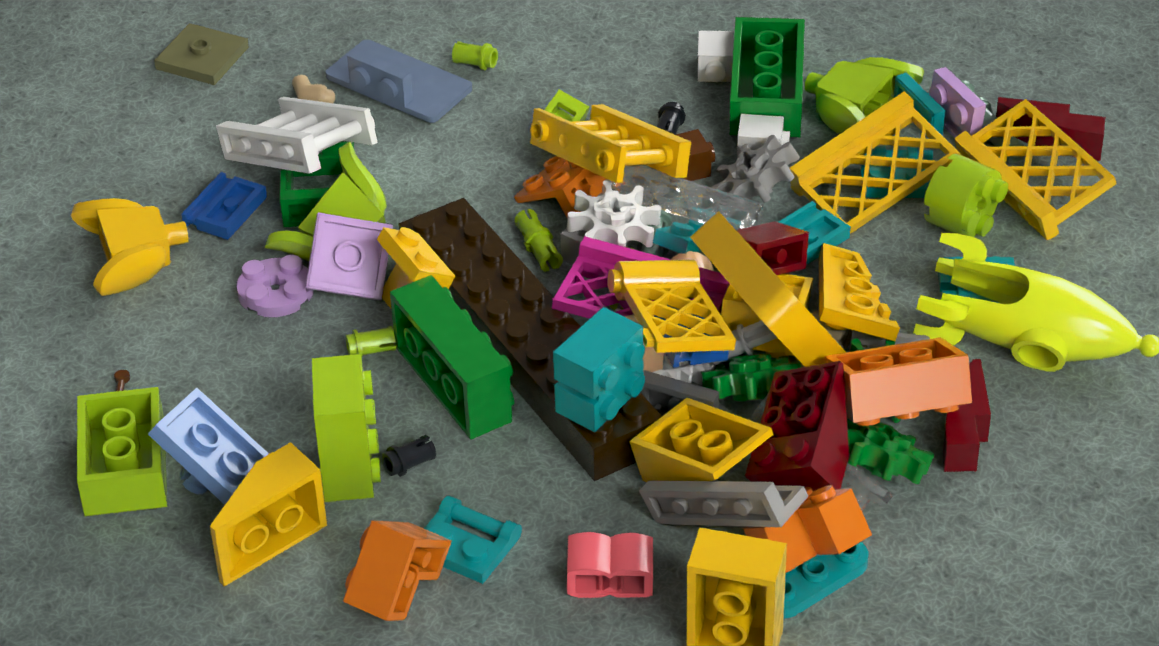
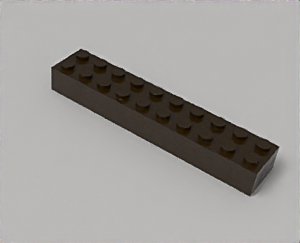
(522, 325)

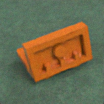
(561, 181)

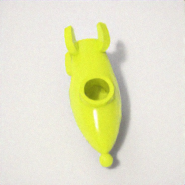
(1040, 314)

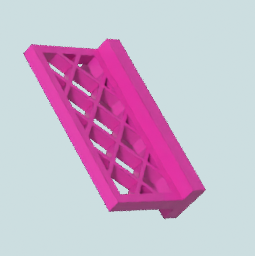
(594, 263)

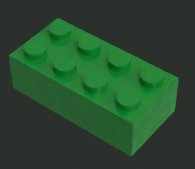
(768, 71)
(452, 356)

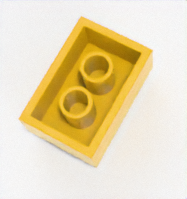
(735, 590)

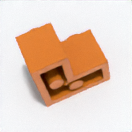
(822, 525)
(391, 565)

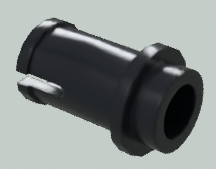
(671, 117)
(399, 459)

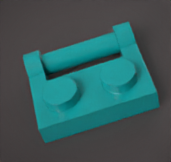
(469, 553)

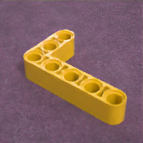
(765, 292)

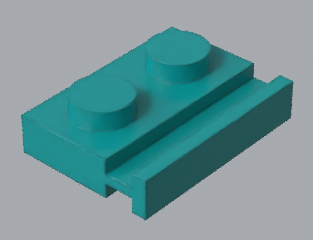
(822, 228)

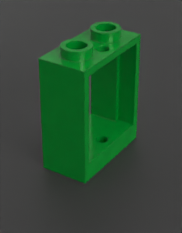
(300, 202)

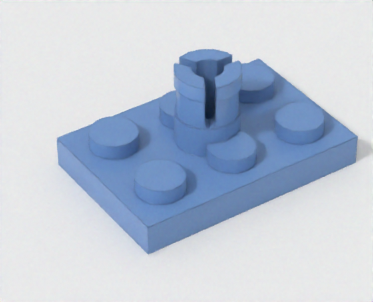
(207, 445)

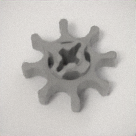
(758, 170)

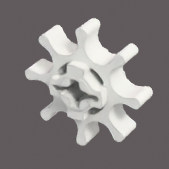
(614, 216)

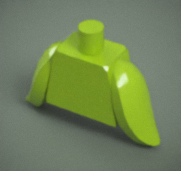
(856, 89)
(352, 196)

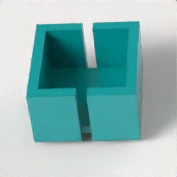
(599, 369)

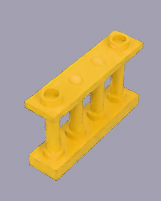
(610, 143)

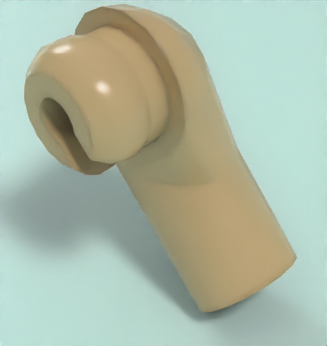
(313, 92)

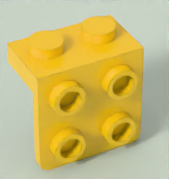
(413, 260)

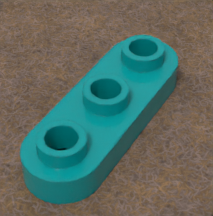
(833, 571)

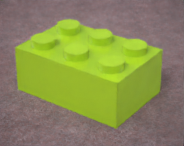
(343, 429)
(116, 457)

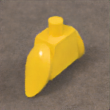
(132, 241)

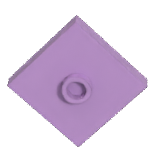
(347, 257)

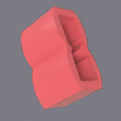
(610, 565)

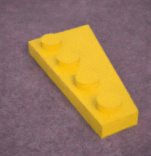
(849, 297)

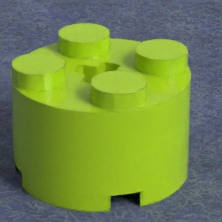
(964, 196)

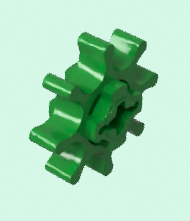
(746, 376)
(886, 452)

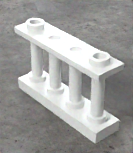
(296, 135)

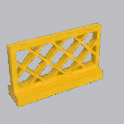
(851, 149)
(1028, 199)

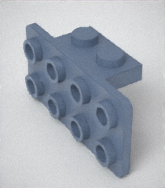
(399, 80)

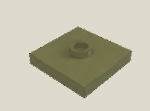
(201, 54)

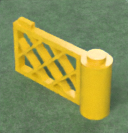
(672, 285)

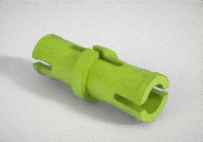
(538, 240)

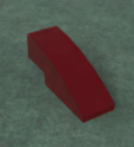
(1083, 129)
(967, 426)

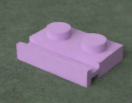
(961, 105)

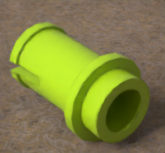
(477, 55)
(370, 341)

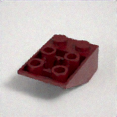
(808, 429)

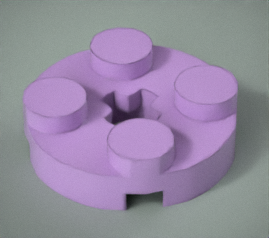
(256, 281)

